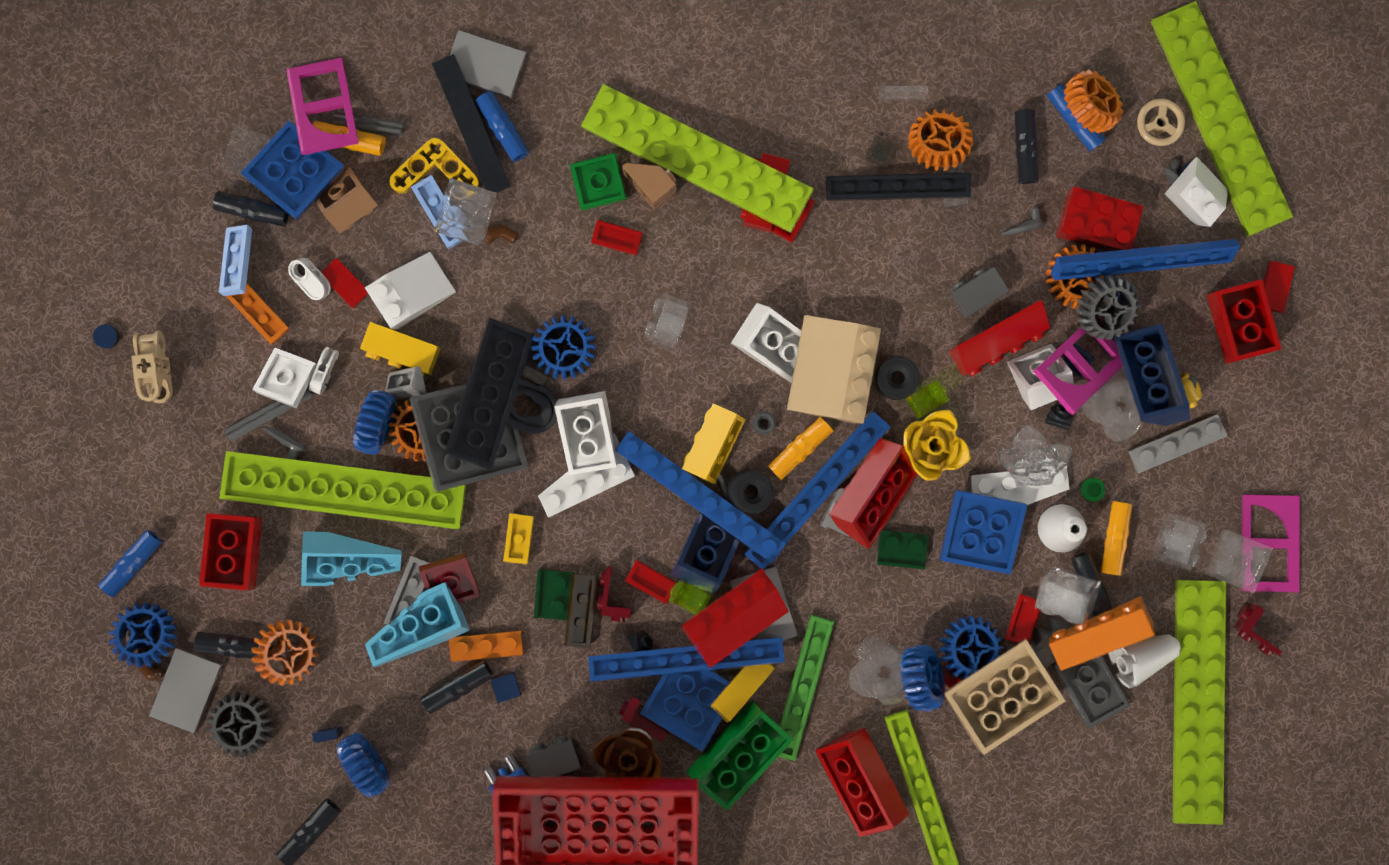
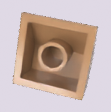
(651, 183)
(345, 201)

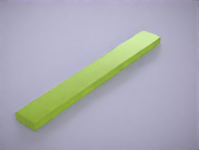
(921, 789)

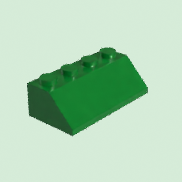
(739, 755)

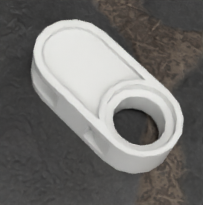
(313, 282)
(323, 370)

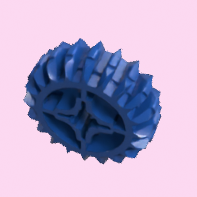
(567, 335)
(373, 422)
(969, 639)
(125, 651)
(922, 678)
(363, 765)

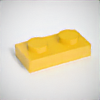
(518, 538)

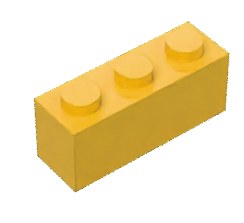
(399, 349)
(713, 443)

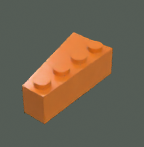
(1102, 634)

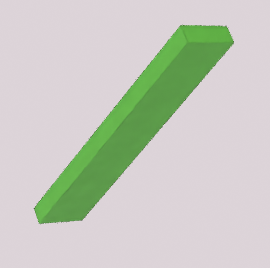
(805, 682)

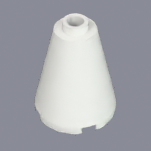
(1061, 528)
(1144, 658)

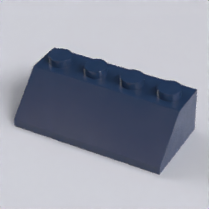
(1153, 376)

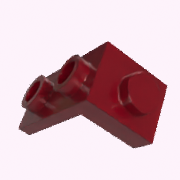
(617, 613)
(1247, 620)
(631, 716)

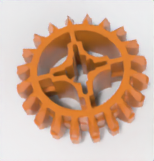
(1093, 101)
(937, 148)
(1064, 290)
(399, 427)
(282, 642)

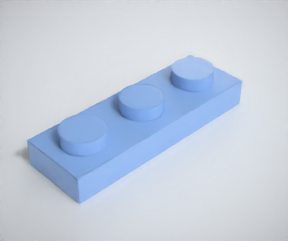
(431, 199)
(235, 260)

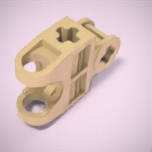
(152, 360)

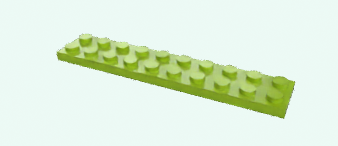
(1221, 118)
(697, 158)
(340, 490)
(1199, 702)

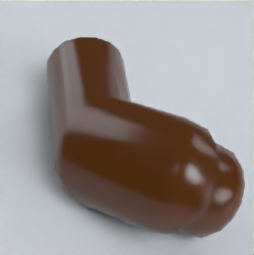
(498, 231)
(150, 673)

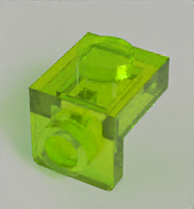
(927, 399)
(689, 597)

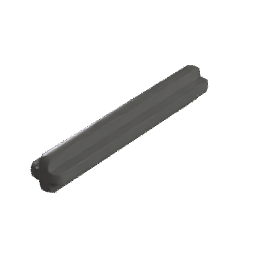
(260, 417)

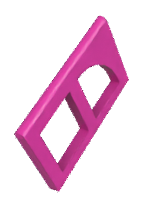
(310, 138)
(1071, 395)
(1288, 511)

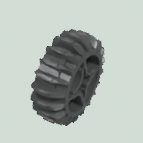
(1101, 300)
(240, 734)

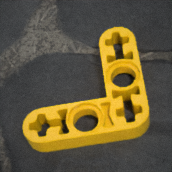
(437, 160)

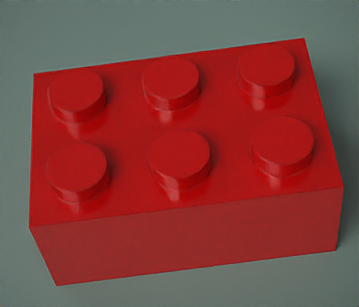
(1099, 220)
(1243, 321)
(230, 551)

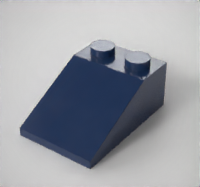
(705, 555)

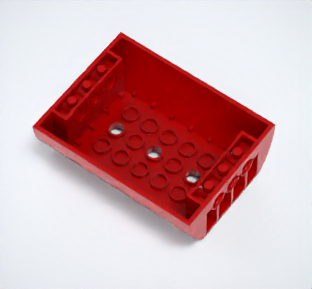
(575, 803)

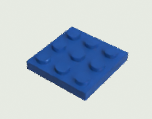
(288, 176)
(983, 531)
(683, 705)

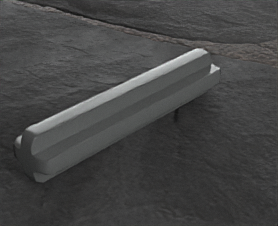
(371, 124)

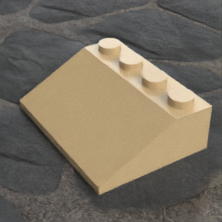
(834, 369)
(1004, 697)

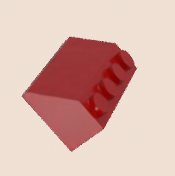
(1001, 338)
(874, 492)
(735, 618)
(862, 783)

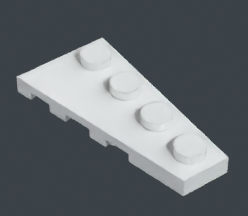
(1004, 486)
(579, 487)

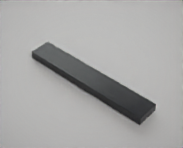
(471, 124)
(898, 187)

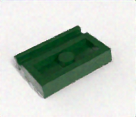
(902, 549)
(552, 594)

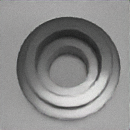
(764, 415)

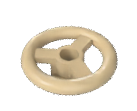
(1153, 127)

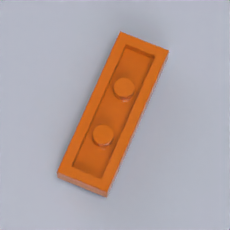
(260, 314)
(486, 646)

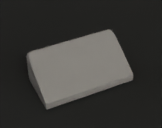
(405, 383)

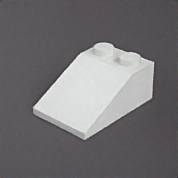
(410, 290)
(769, 340)
(586, 432)

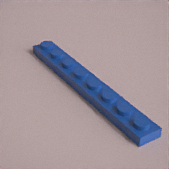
(1144, 259)
(824, 482)
(700, 497)
(681, 660)

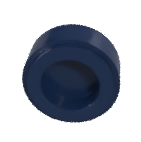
(106, 336)

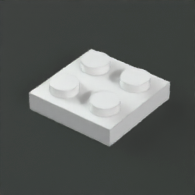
(285, 377)

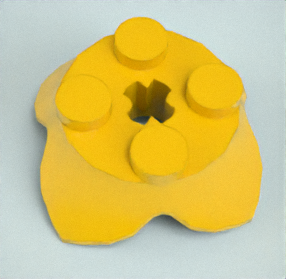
(949, 450)

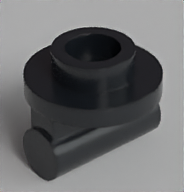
(1059, 417)
(640, 641)

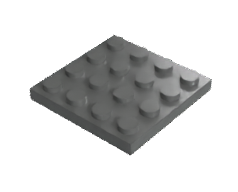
(435, 419)

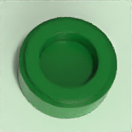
(1092, 489)

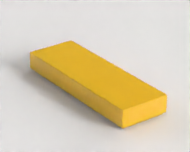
(740, 690)

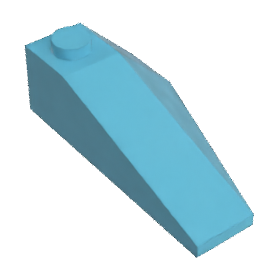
(337, 556)
(424, 623)

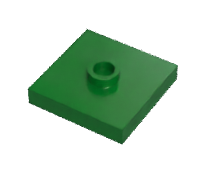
(598, 182)

